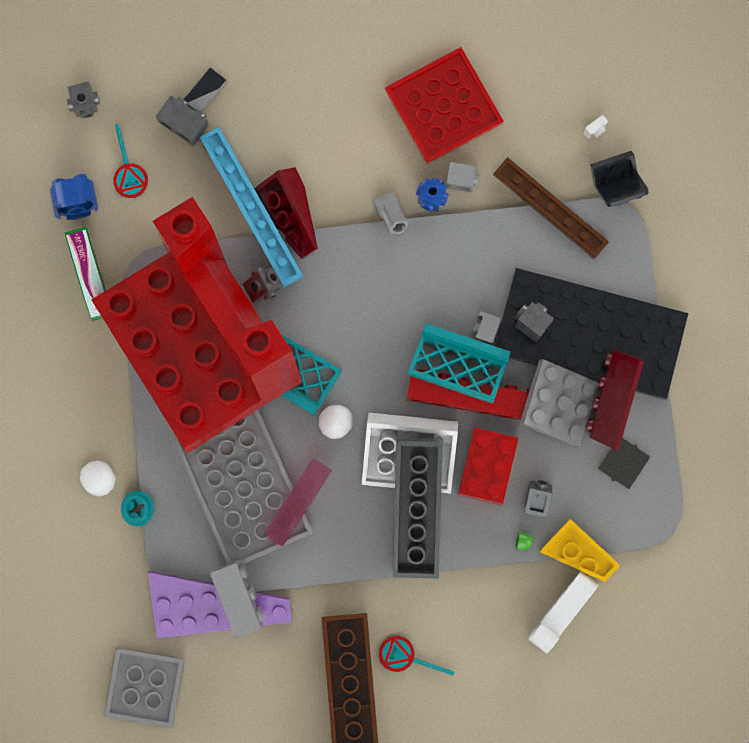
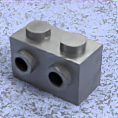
(182, 120)
(533, 320)

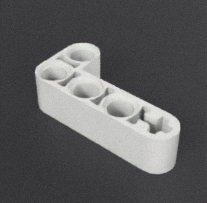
(562, 612)

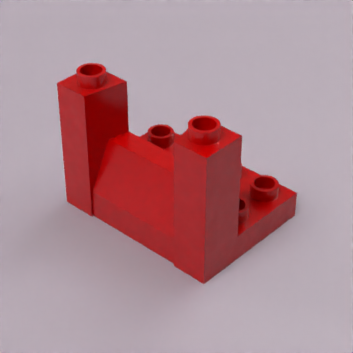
(196, 333)

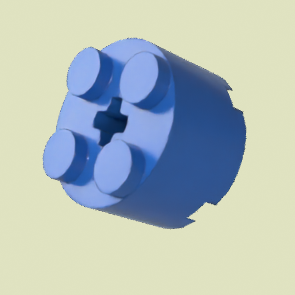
(73, 197)

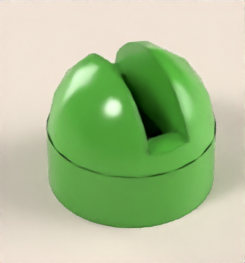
(524, 541)

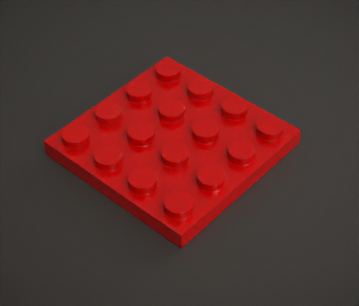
(444, 105)

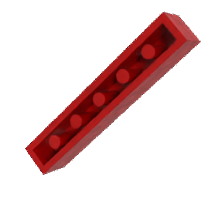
(507, 403)

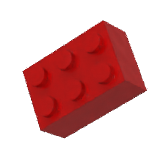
(488, 466)

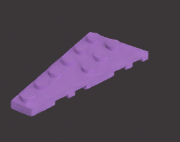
(195, 607)

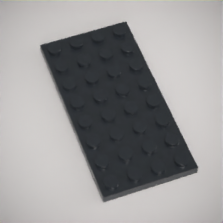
(591, 325)

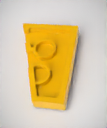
(580, 551)

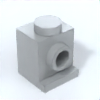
(487, 328)

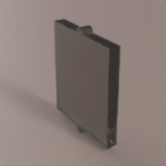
(624, 464)

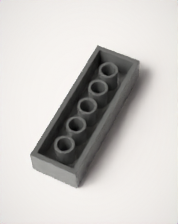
(417, 507)

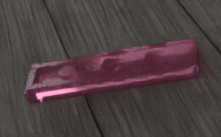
(298, 502)

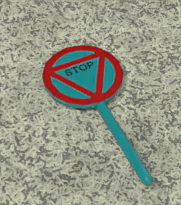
(129, 179)
(398, 654)

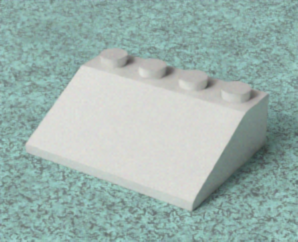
(380, 446)

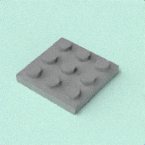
(559, 403)
(144, 687)

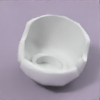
(335, 421)
(97, 478)

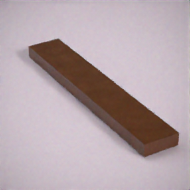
(550, 208)

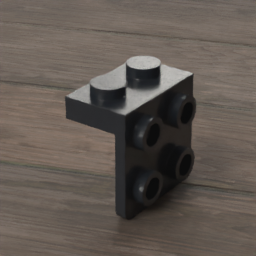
(618, 179)

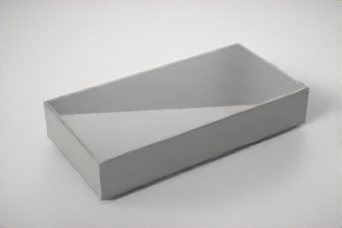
(205, 90)

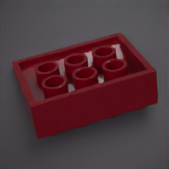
(615, 398)

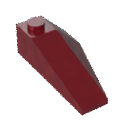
(288, 208)

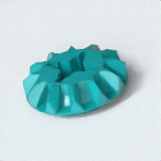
(130, 504)

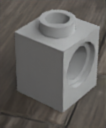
(462, 177)

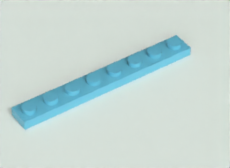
(251, 207)

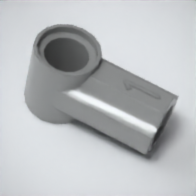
(389, 208)

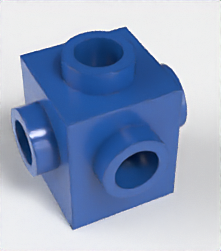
(432, 202)

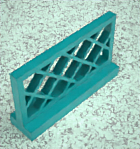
(461, 346)
(294, 394)

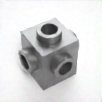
(83, 100)
(262, 284)

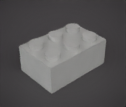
(238, 598)

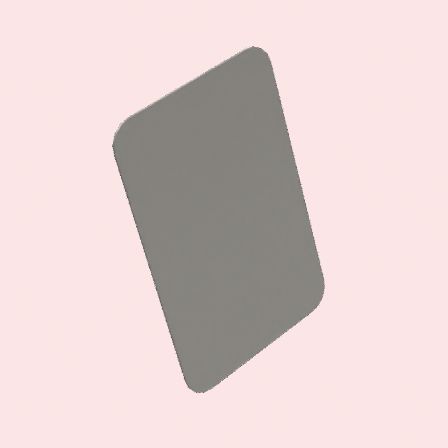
(365, 314)

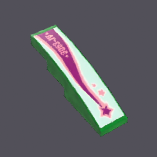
(86, 268)

